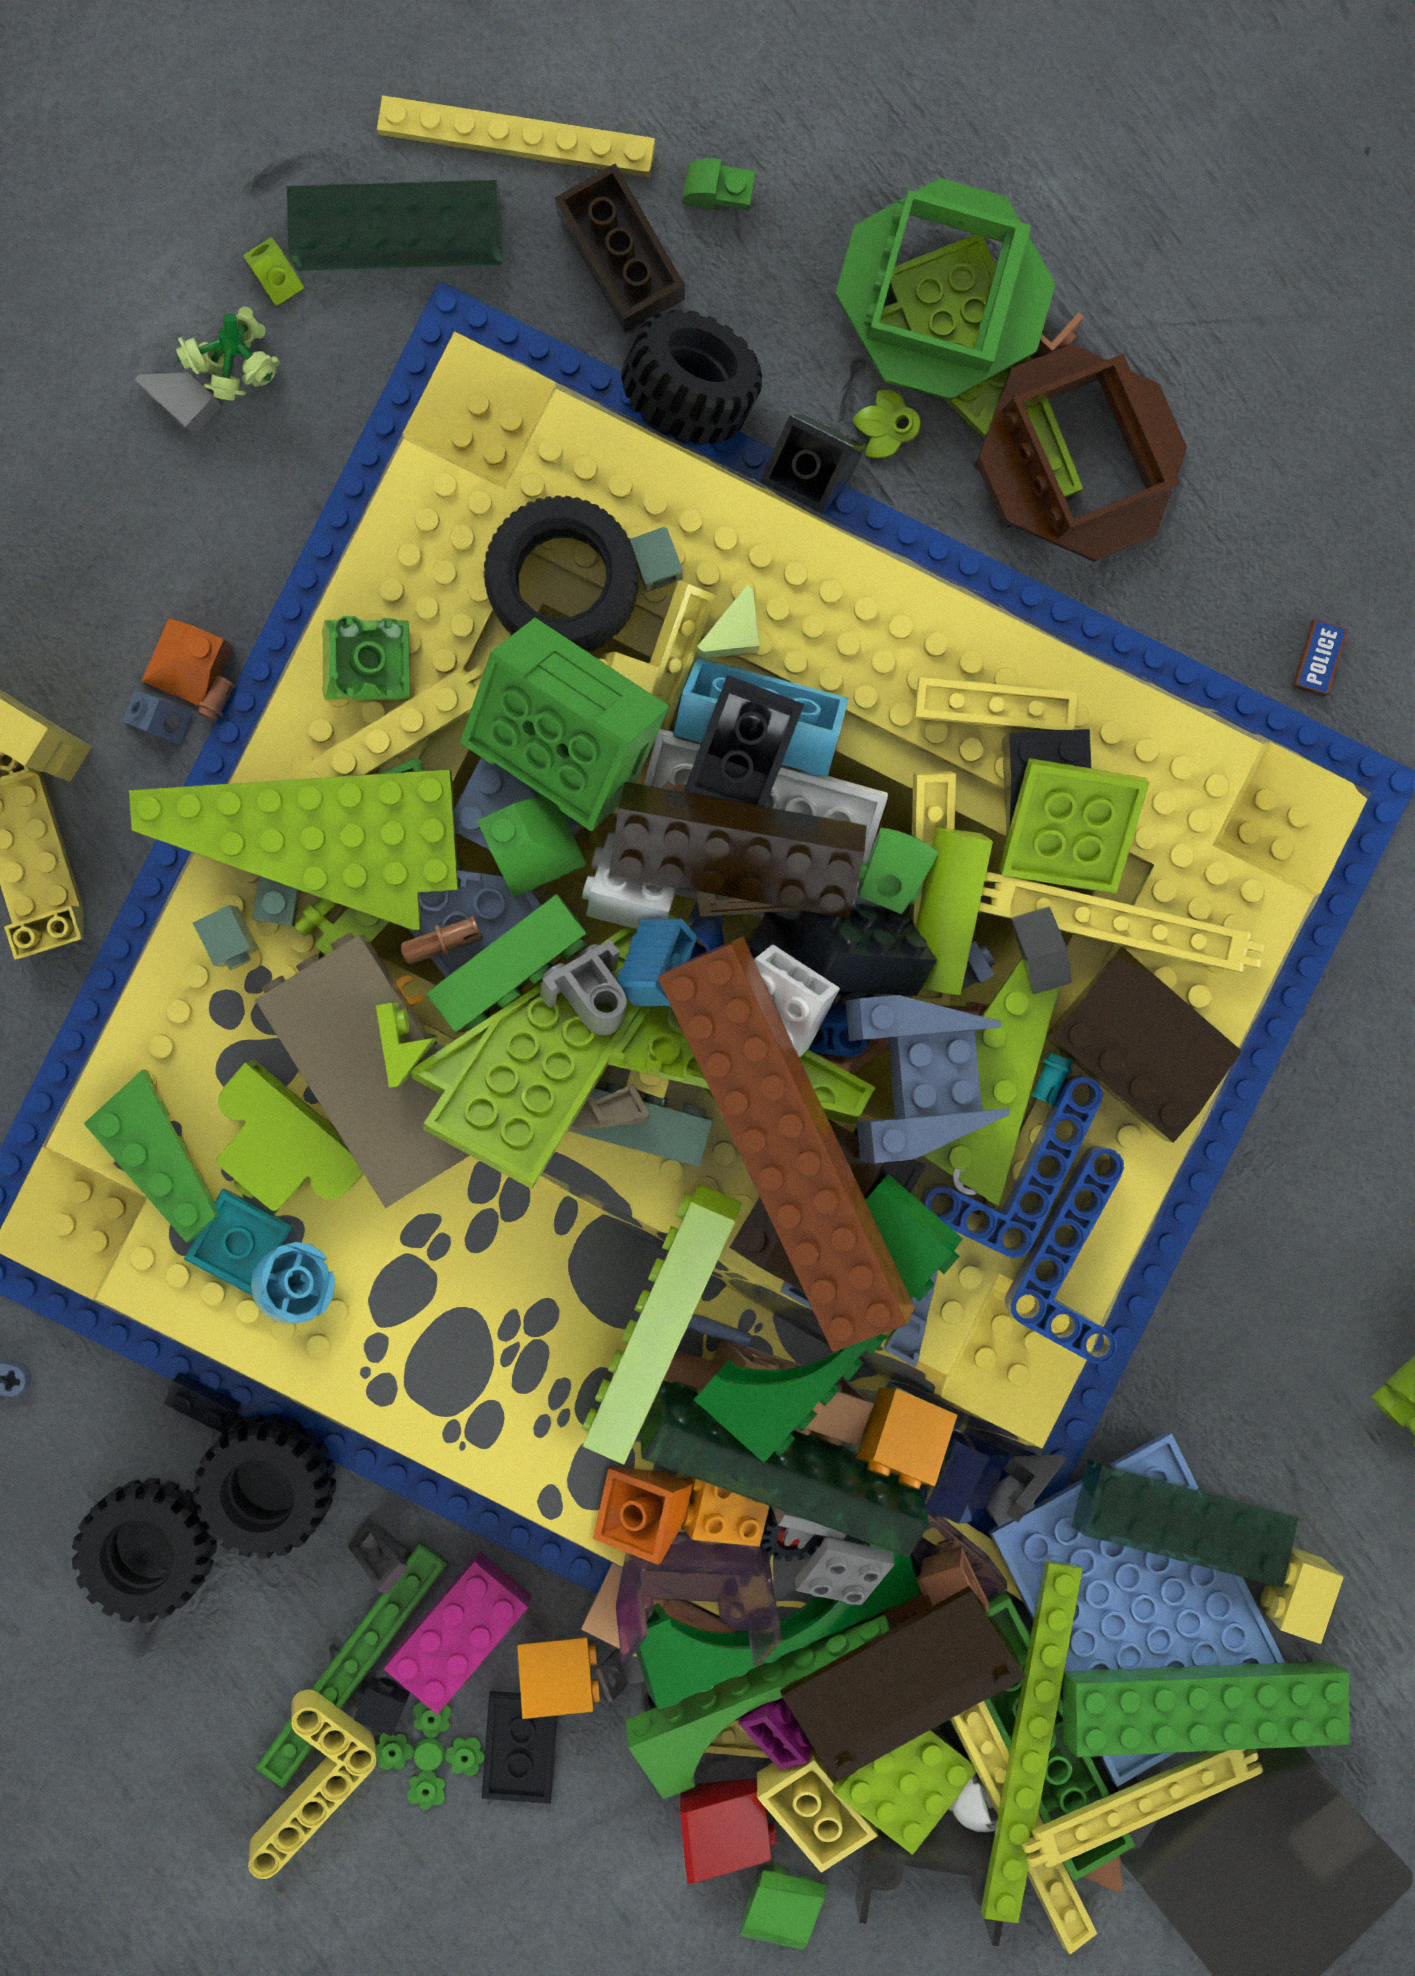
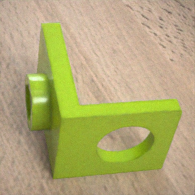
(273, 271)

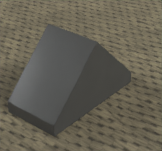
(1042, 950)

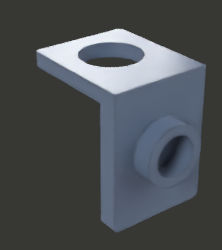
(149, 715)

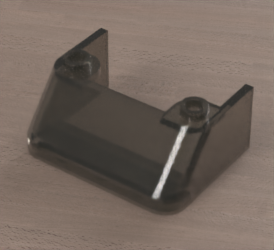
(946, 1849)

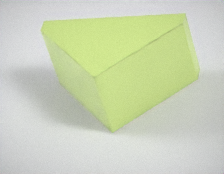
(734, 631)

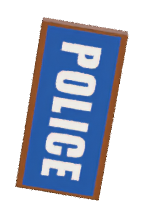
(1320, 657)

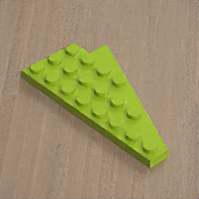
(946, 299)
(339, 838)

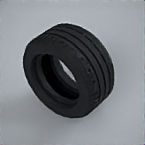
(563, 519)

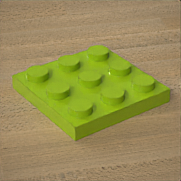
(1073, 826)
(908, 1788)

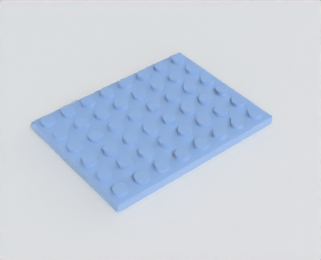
(1135, 1603)

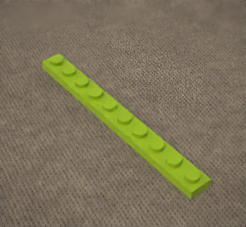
(1031, 1740)

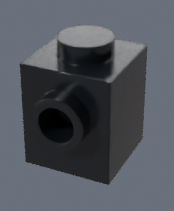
(380, 1704)

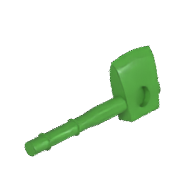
(895, 870)

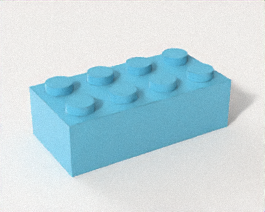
(816, 730)

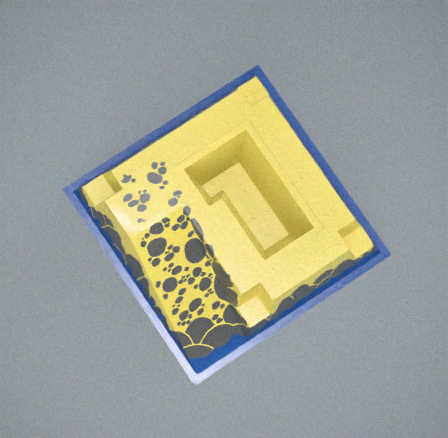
(490, 1308)

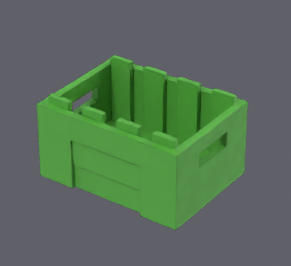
(562, 722)

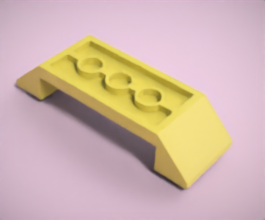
(34, 866)

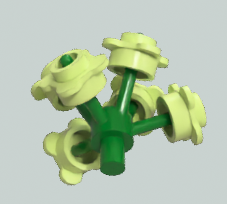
(217, 355)

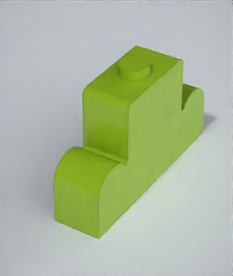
(281, 1142)

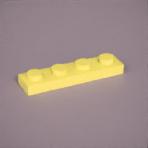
(995, 705)

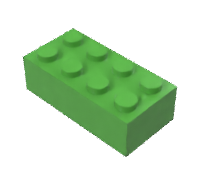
(509, 964)

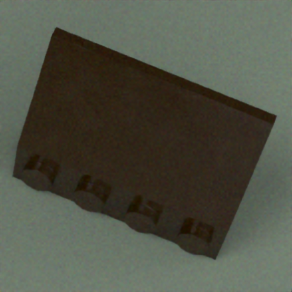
(1144, 1045)

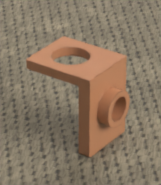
(1065, 337)

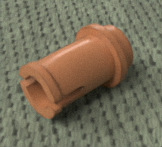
(216, 699)

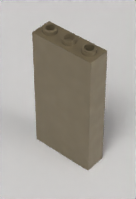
(335, 1041)

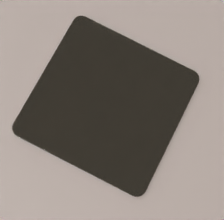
(1270, 1872)

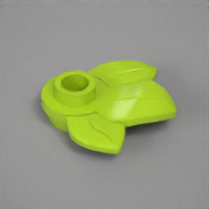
(881, 424)

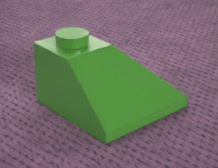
(531, 844)

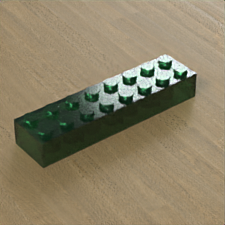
(807, 1480)

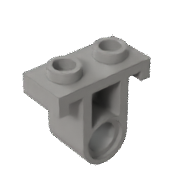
(588, 984)

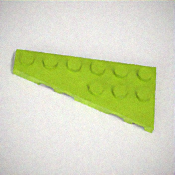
(659, 1048)

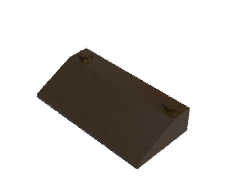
(903, 1683)

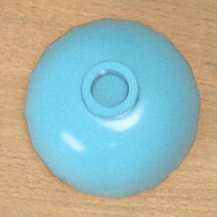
(292, 1283)

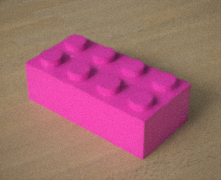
(458, 1632)

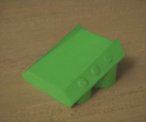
(365, 659)
(782, 1907)

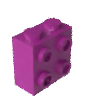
(777, 1733)

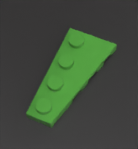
(146, 1146)

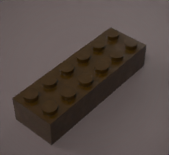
(737, 850)

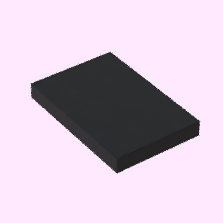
(517, 1752)

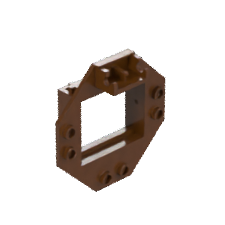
(1023, 479)

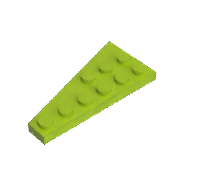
(1006, 1076)

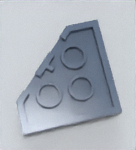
(478, 896)

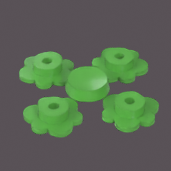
(429, 1755)

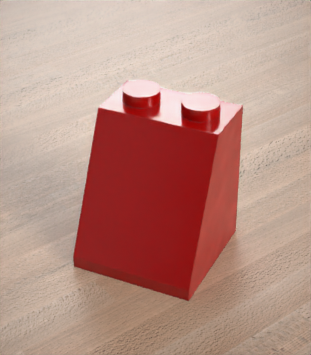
(724, 1828)

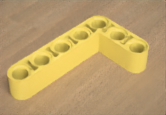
(318, 1786)

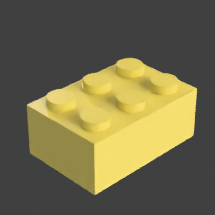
(812, 1813)

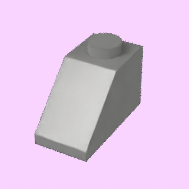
(182, 397)

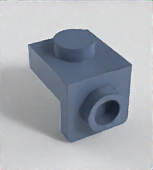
(978, 965)

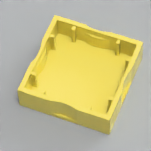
(38, 741)

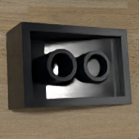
(744, 744)
(1060, 746)

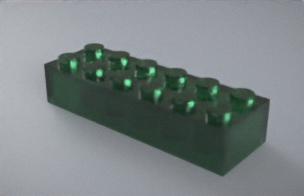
(394, 225)
(1185, 1523)

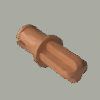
(441, 941)

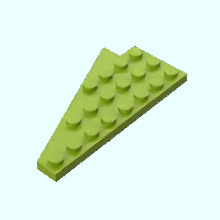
(520, 1079)

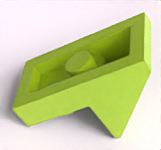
(399, 1055)

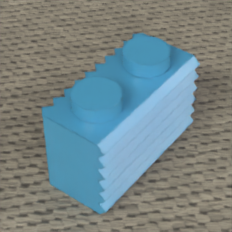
(652, 952)

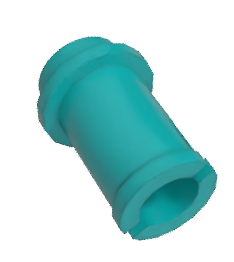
(1052, 1078)

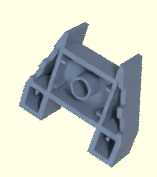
(930, 1075)

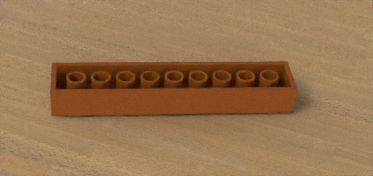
(787, 1144)

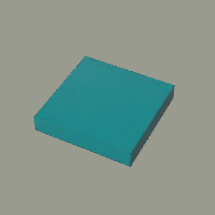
(237, 1240)

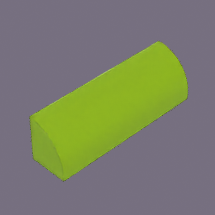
(952, 904)

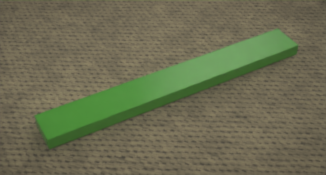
(357, 1656)

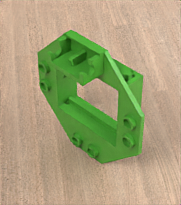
(1013, 308)

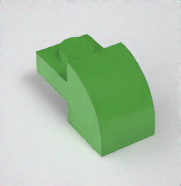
(714, 184)

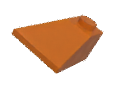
(186, 661)
(642, 1511)

